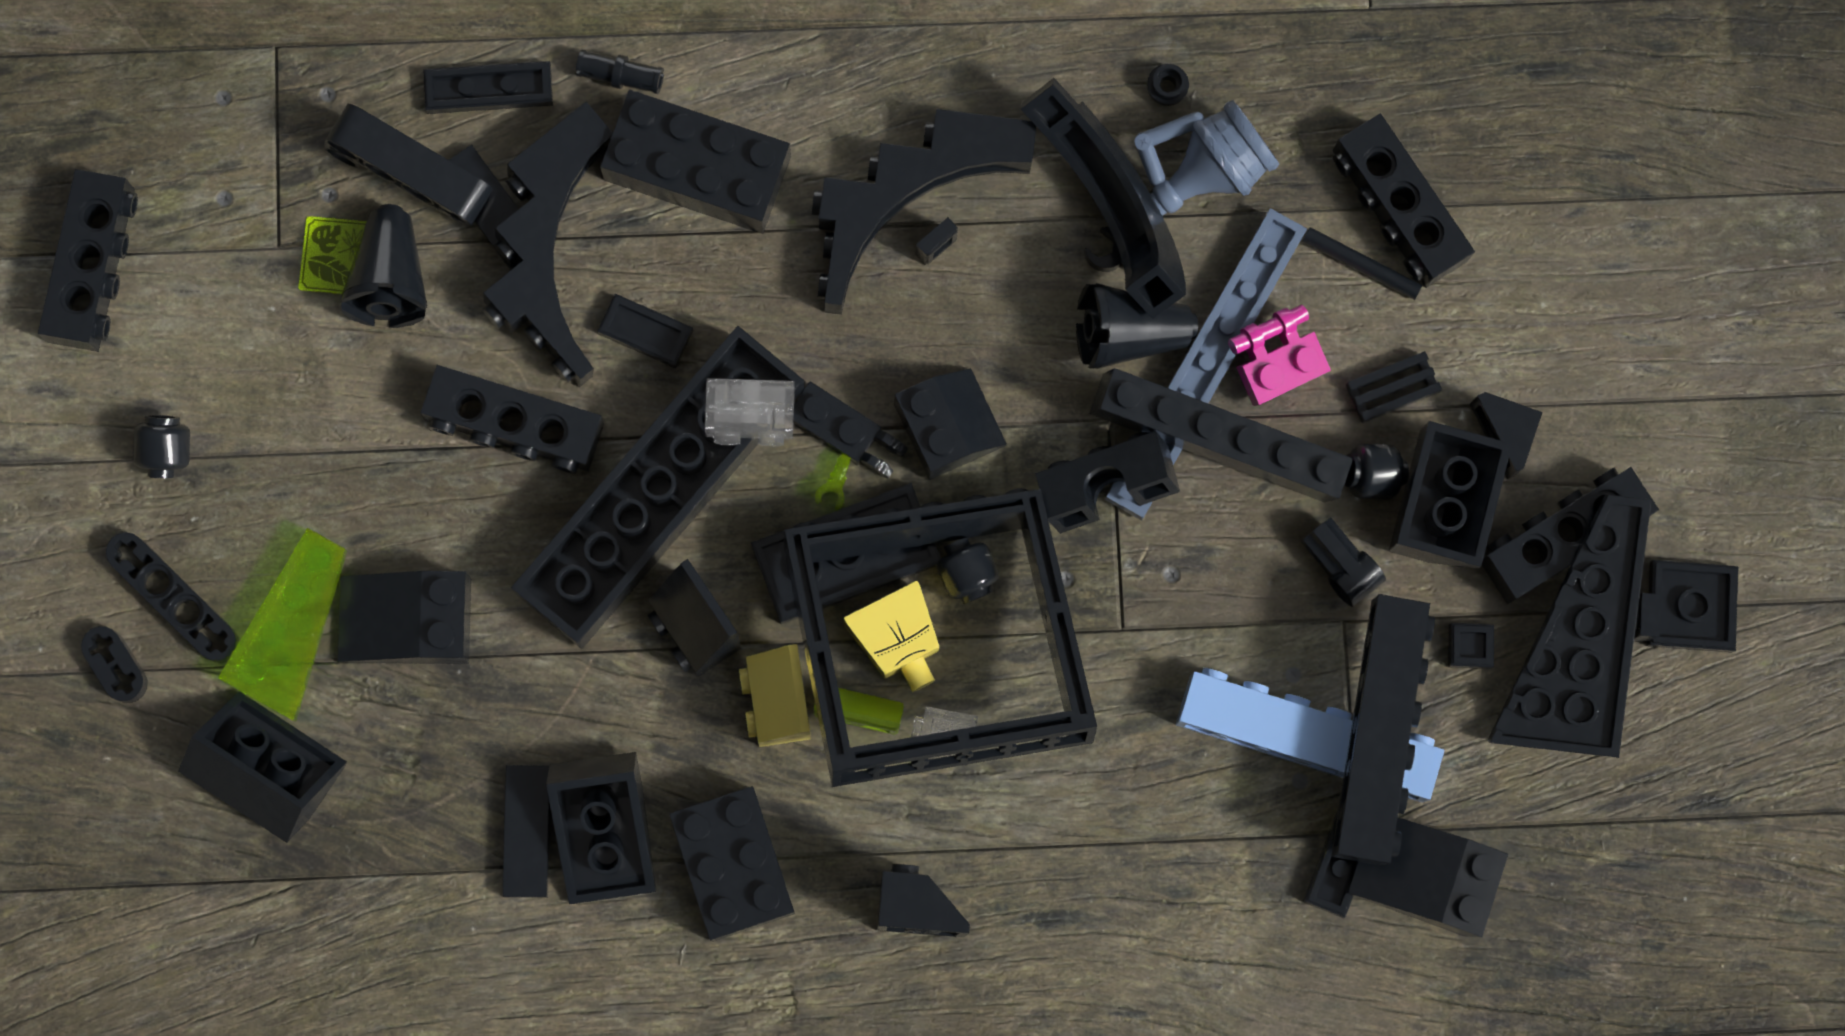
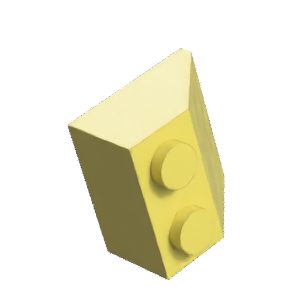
(777, 697)

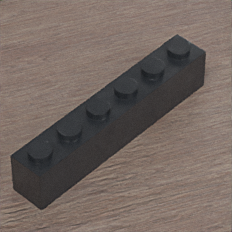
(1221, 435)
(1382, 730)

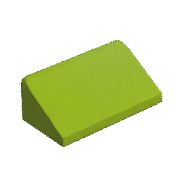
(870, 711)

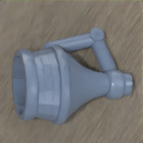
(1220, 157)

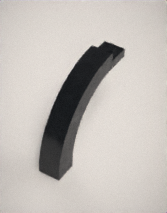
(1141, 234)

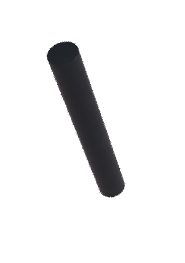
(1362, 263)

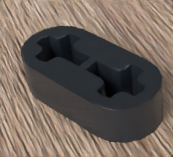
(123, 659)

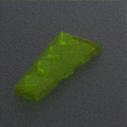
(285, 634)

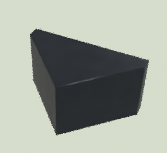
(1508, 423)

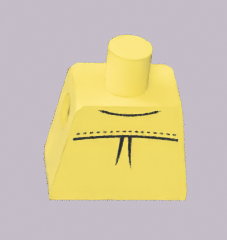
(897, 635)

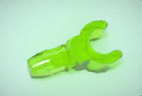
(835, 482)

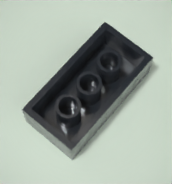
(696, 161)

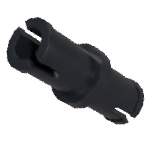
(619, 71)

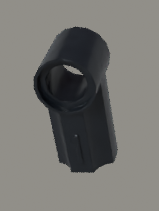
(1349, 571)

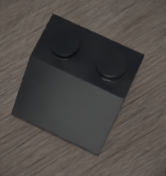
(948, 421)

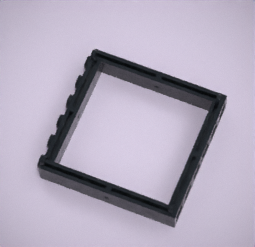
(923, 526)

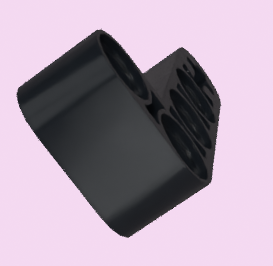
(407, 164)

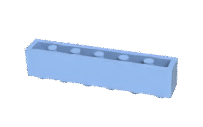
(1289, 728)

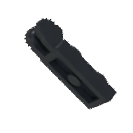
(844, 428)

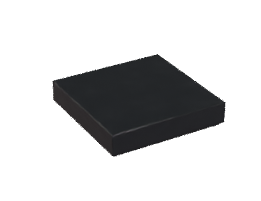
(1695, 605)

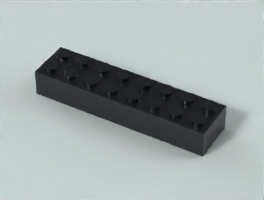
(644, 501)

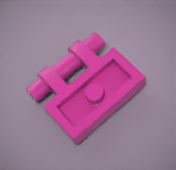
(1283, 367)

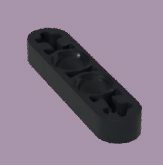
(172, 598)

